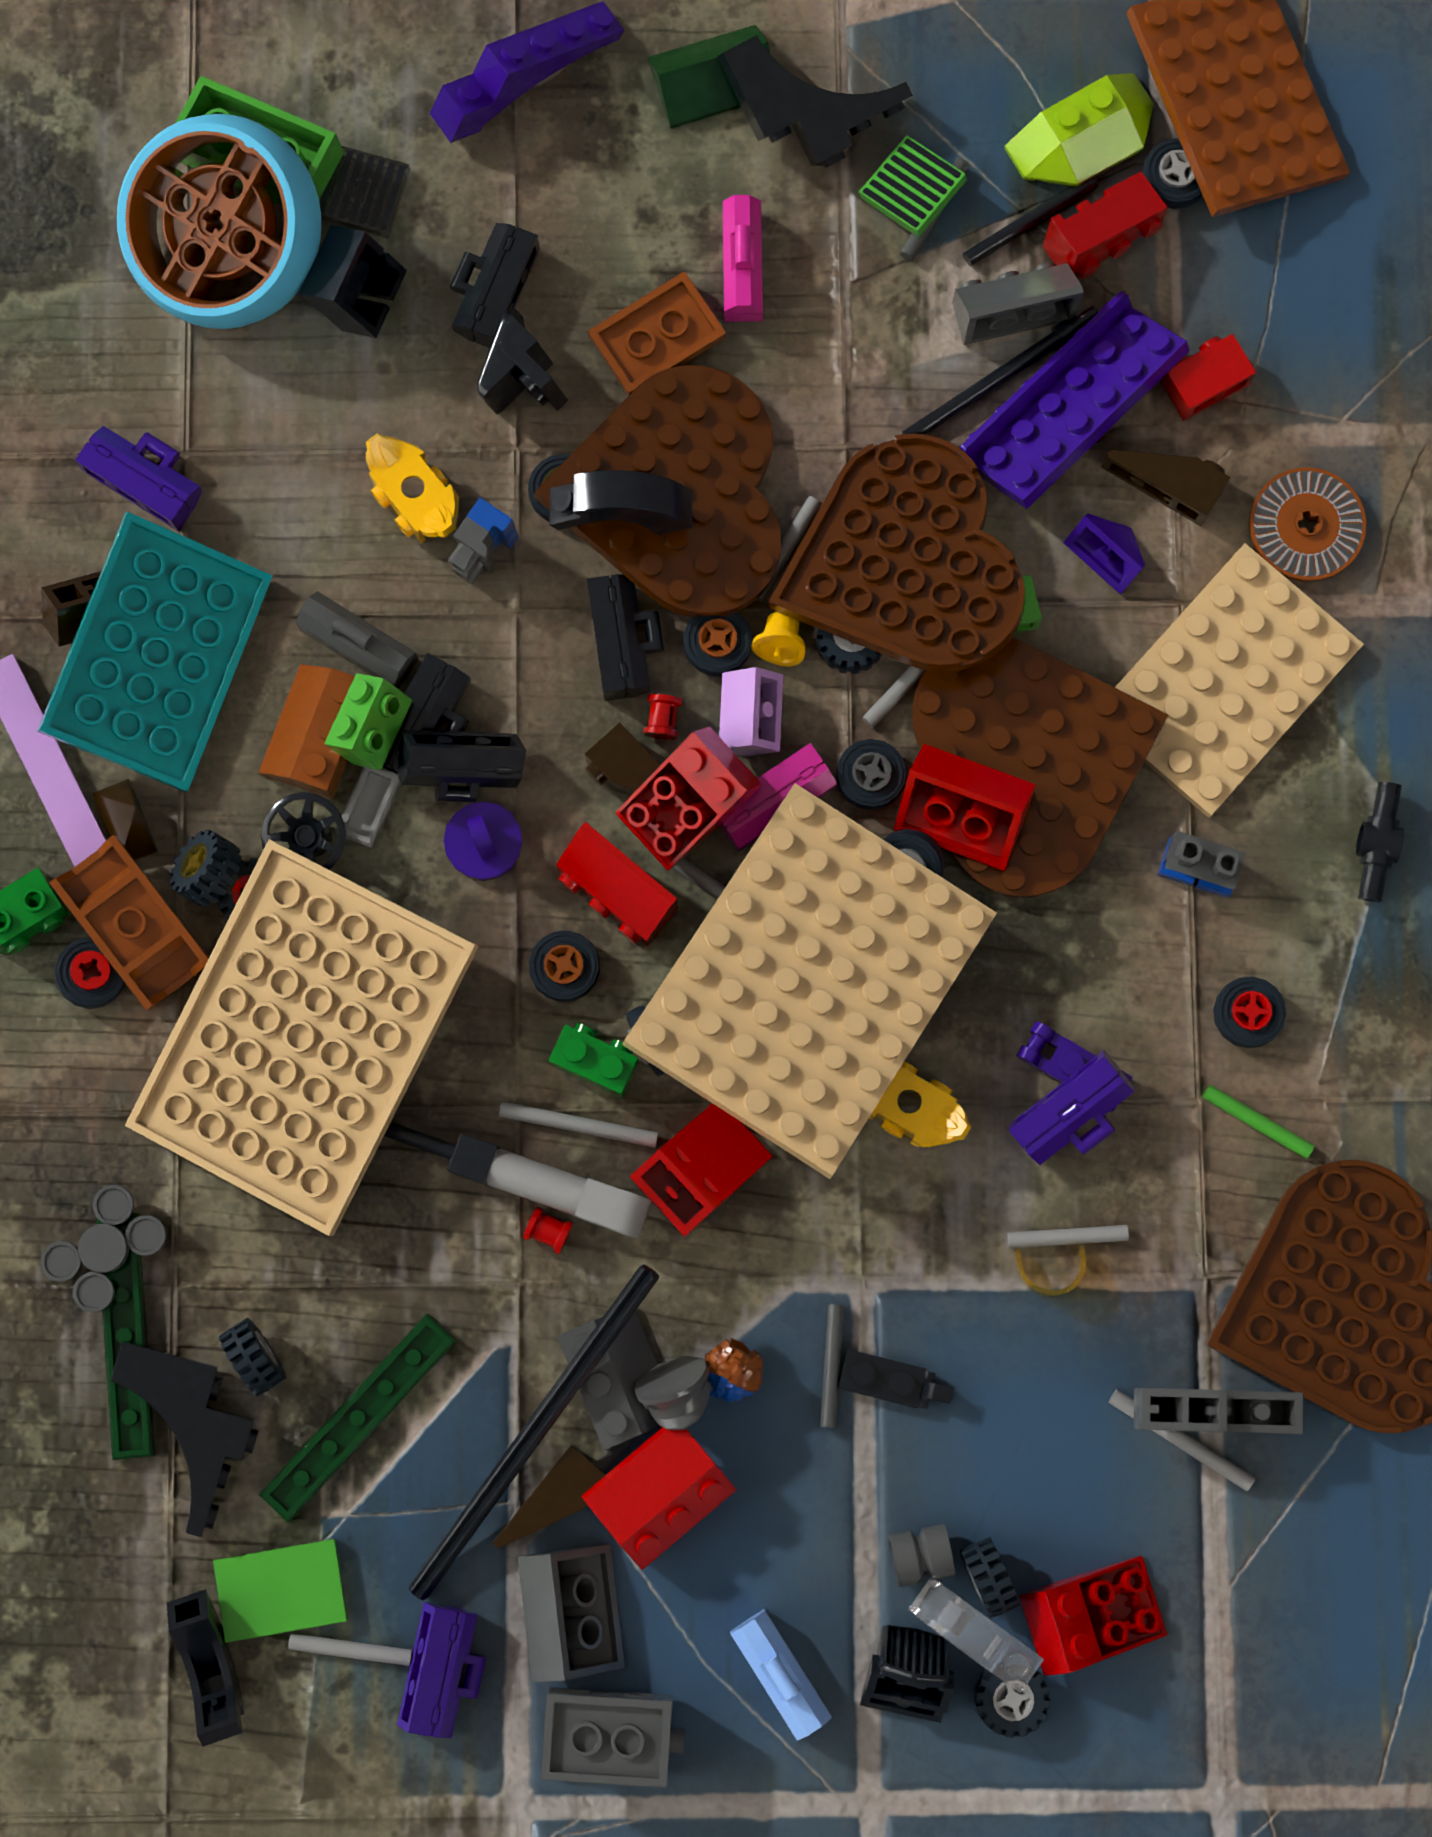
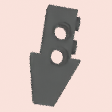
(1218, 1410)

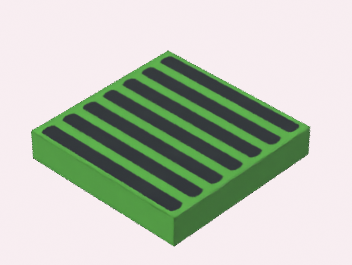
(912, 186)

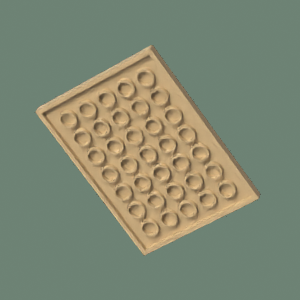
(810, 980)
(301, 1037)

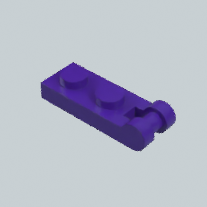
(1065, 1059)

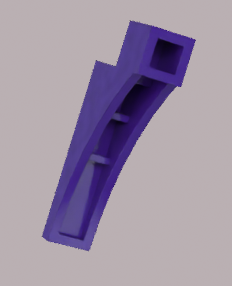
(518, 64)

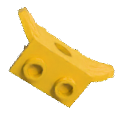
(392, 463)
(934, 1123)

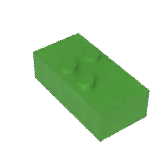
(313, 144)

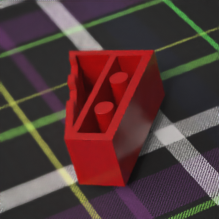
(1105, 226)

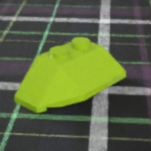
(1084, 132)

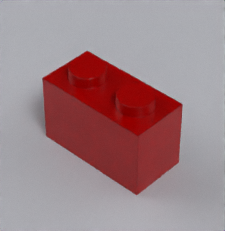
(1208, 376)

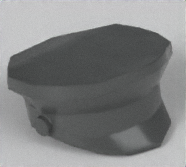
(675, 1391)

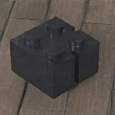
(350, 266)

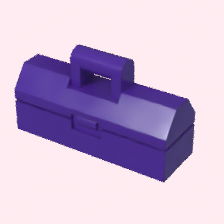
(137, 479)
(1082, 1096)
(435, 1671)

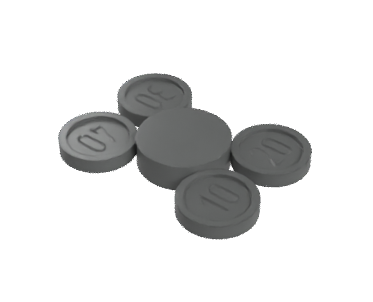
(103, 1248)

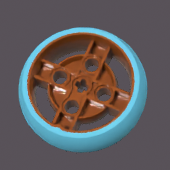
(254, 160)

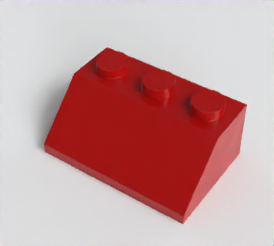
(964, 806)
(616, 886)
(658, 1494)

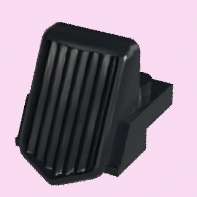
(515, 364)
(910, 1674)

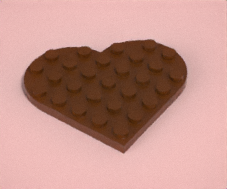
(716, 442)
(906, 560)
(1049, 728)
(1341, 1298)

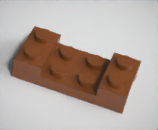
(131, 923)

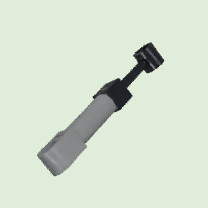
(534, 1180)

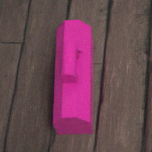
(742, 259)
(752, 817)

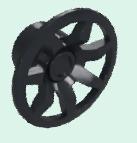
(307, 834)

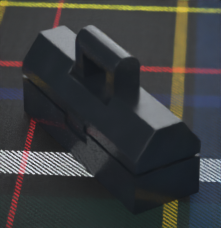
(499, 284)
(614, 621)
(435, 696)
(460, 757)

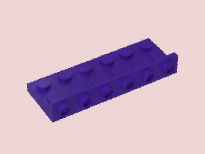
(1073, 400)

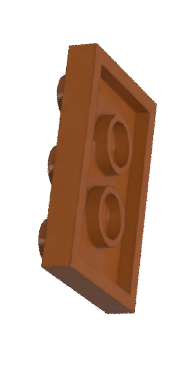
(657, 332)

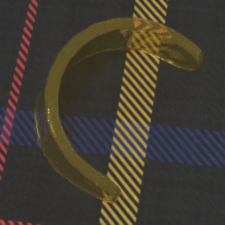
(1034, 1288)

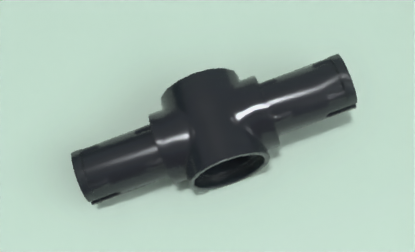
(1379, 842)

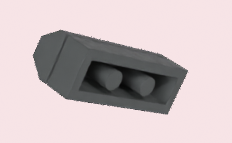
(355, 639)

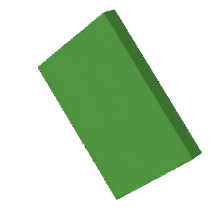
(280, 1590)

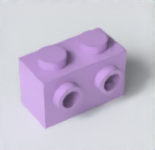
(751, 711)

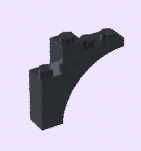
(820, 117)
(206, 1435)

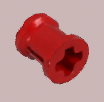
(662, 716)
(548, 1230)

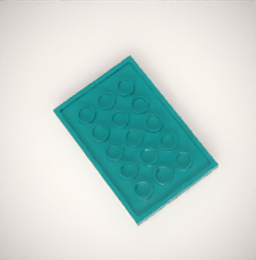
(155, 652)

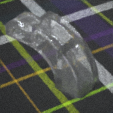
(976, 1635)

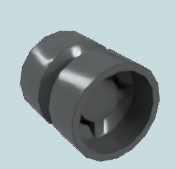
(921, 1555)

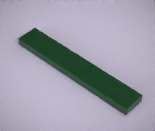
(126, 1321)
(357, 1418)

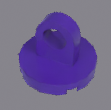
(483, 841)

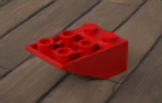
(688, 797)
(700, 1168)
(1093, 1616)

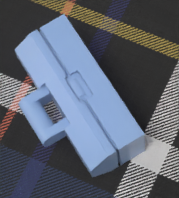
(781, 1675)

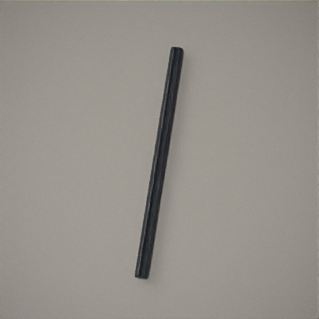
(533, 1432)

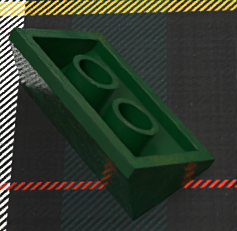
(693, 79)

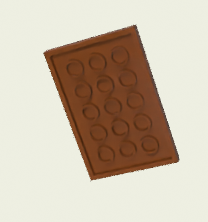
(1238, 99)

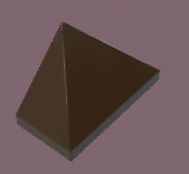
(125, 818)

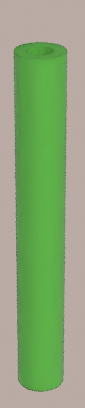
(1258, 1121)

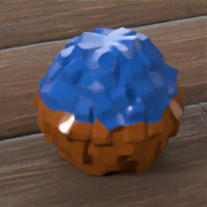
(734, 1370)

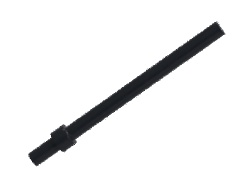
(1060, 335)

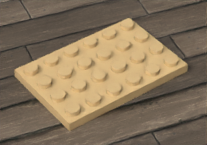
(1235, 676)

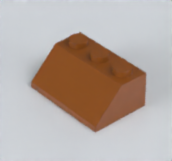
(297, 745)

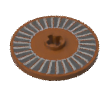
(1320, 498)

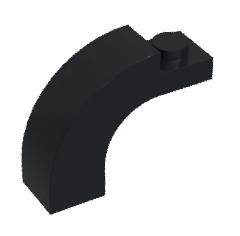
(622, 496)
(208, 1666)

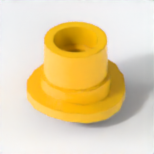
(780, 641)

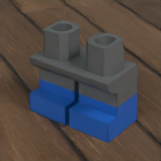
(478, 539)
(1211, 863)

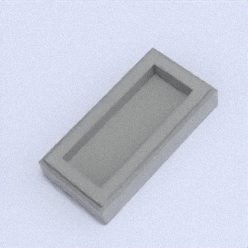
(369, 805)

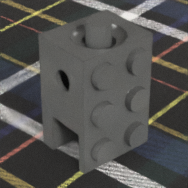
(609, 1737)

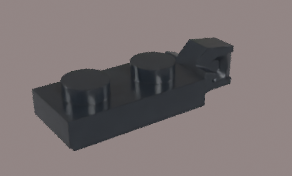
(891, 1380)

